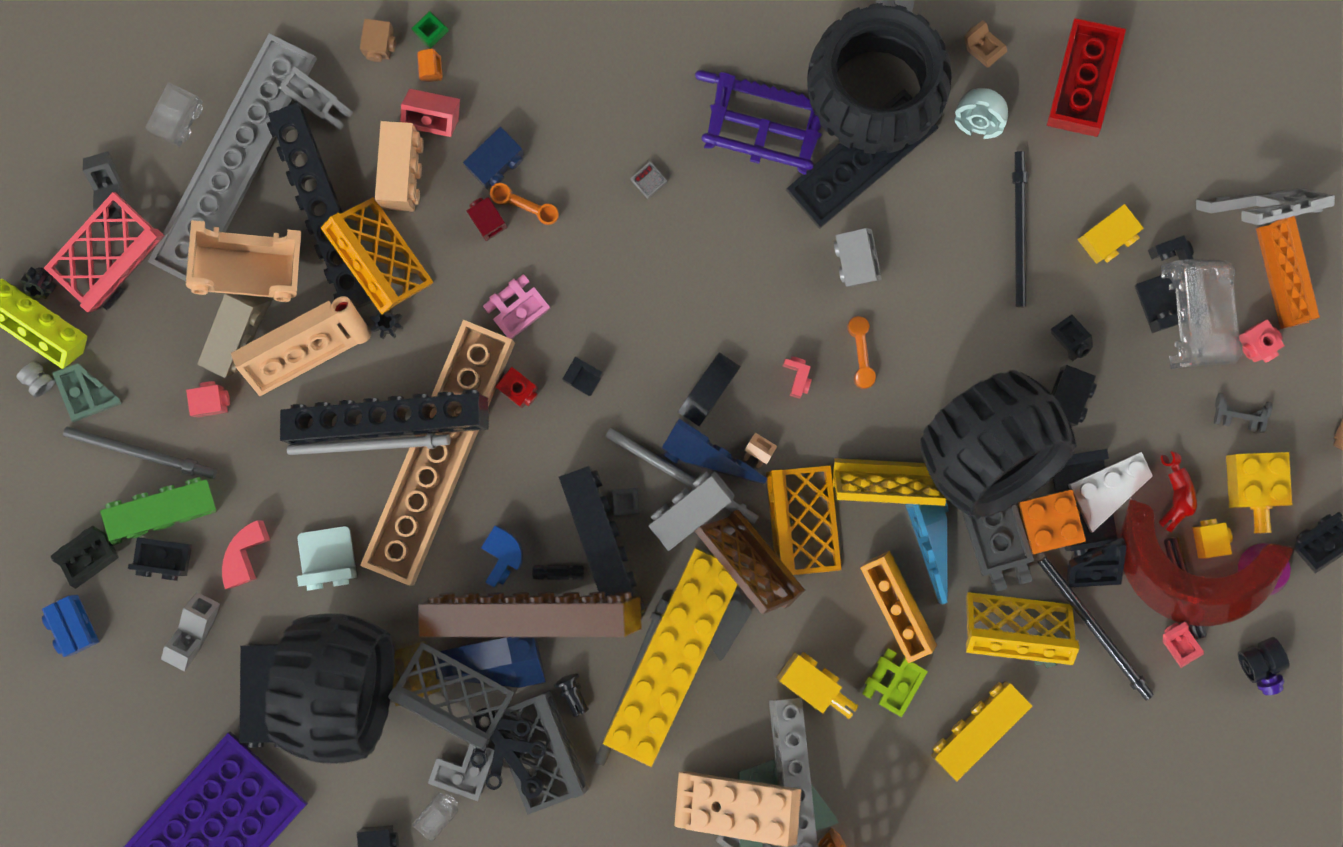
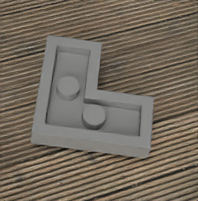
(464, 778)

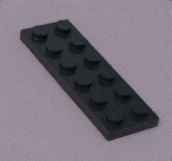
(846, 175)

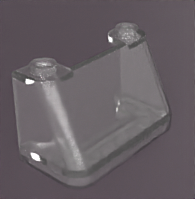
(1204, 313)

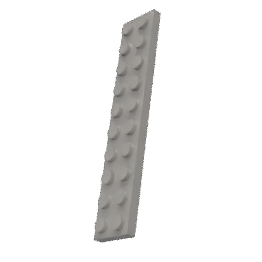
(232, 154)

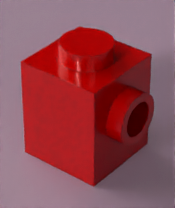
(517, 388)

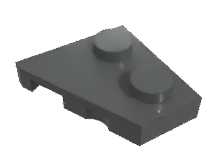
(730, 625)

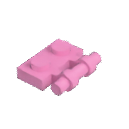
(522, 312)

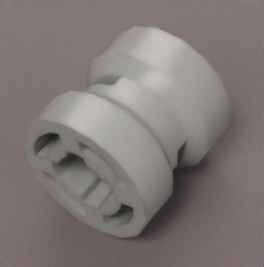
(36, 379)

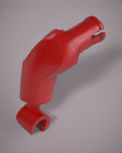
(1184, 493)

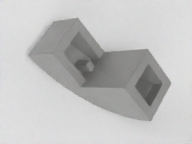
(192, 631)

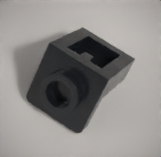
(1167, 249)
(1073, 337)

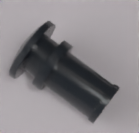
(571, 691)

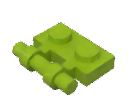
(901, 687)

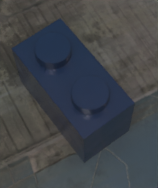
(494, 158)

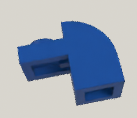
(507, 550)

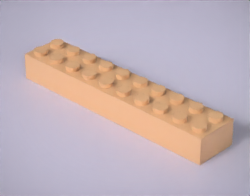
(431, 474)

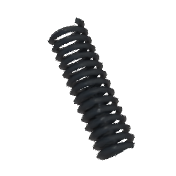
(113, 296)

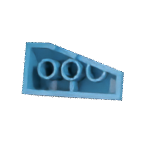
(931, 533)

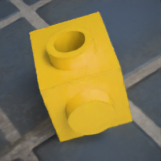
(1212, 539)

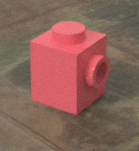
(208, 400)

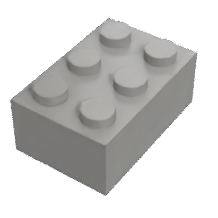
(690, 509)

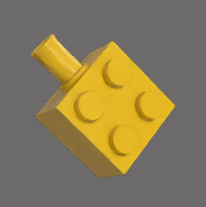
(1259, 483)
(813, 685)

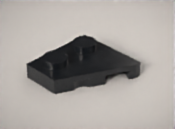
(1098, 567)

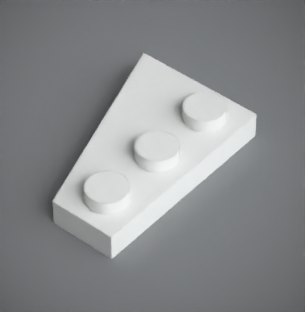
(1109, 488)

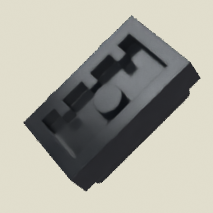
(1158, 303)

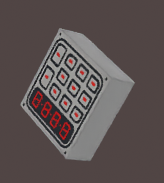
(648, 180)

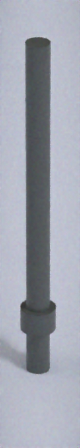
(187, 466)

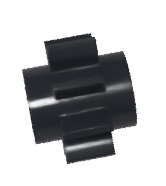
(38, 283)
(394, 325)

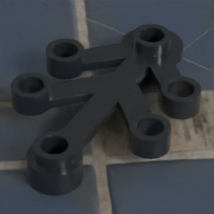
(505, 749)

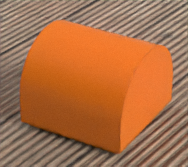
(429, 65)

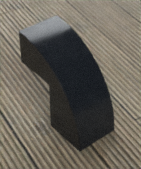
(709, 389)

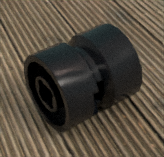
(1266, 658)

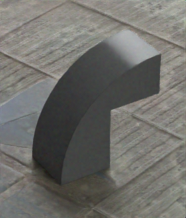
(104, 180)

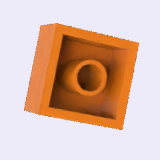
(1051, 521)

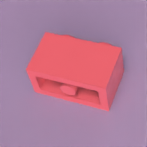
(430, 112)

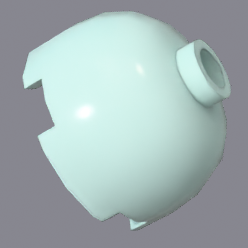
(982, 113)

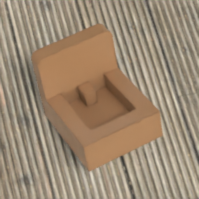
(983, 44)

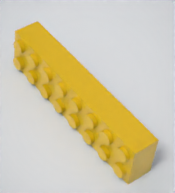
(671, 658)

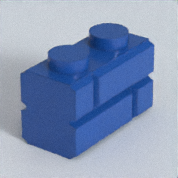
(69, 626)

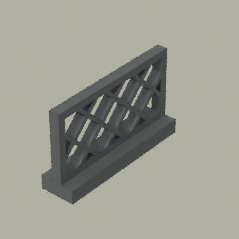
(440, 717)
(561, 750)

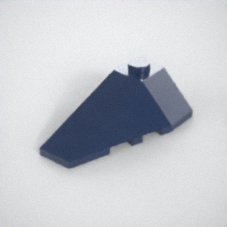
(695, 449)
(502, 660)

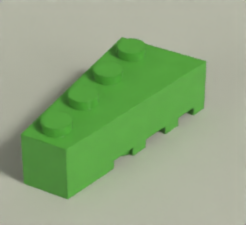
(158, 510)

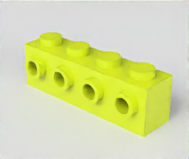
(39, 327)

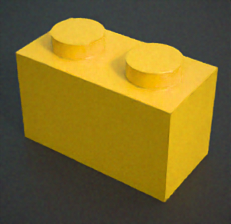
(1110, 234)

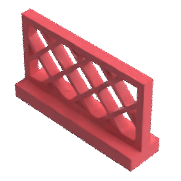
(116, 272)

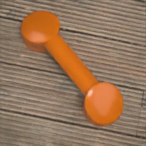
(502, 194)
(865, 376)

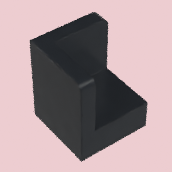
(582, 376)

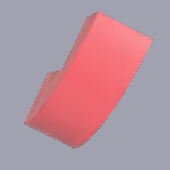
(236, 563)

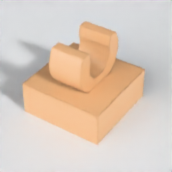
(760, 449)

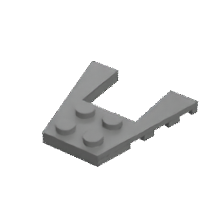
(1272, 206)

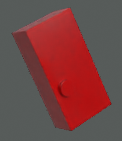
(1086, 77)

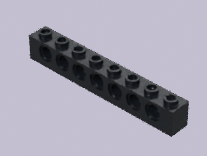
(280, 124)
(472, 418)

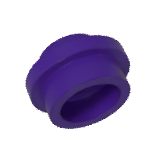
(1272, 684)

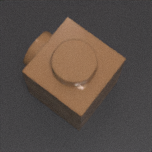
(377, 40)

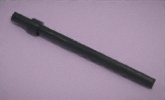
(1020, 178)

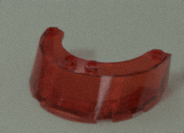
(1188, 596)

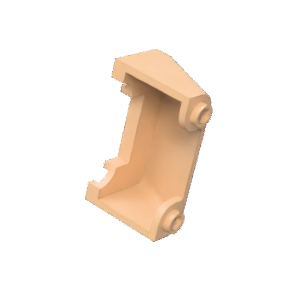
(243, 263)

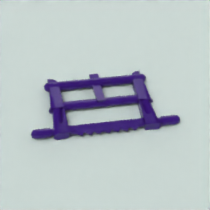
(719, 113)

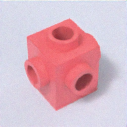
(1261, 341)

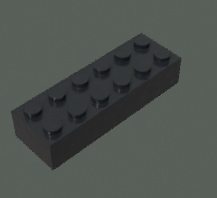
(598, 532)

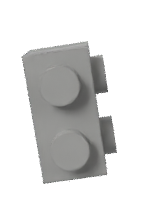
(857, 257)

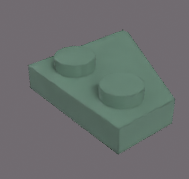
(83, 393)

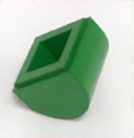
(430, 29)

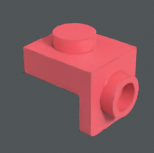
(801, 382)
(1181, 644)

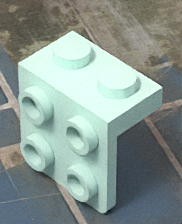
(326, 557)

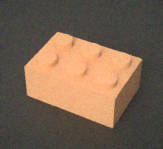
(398, 166)

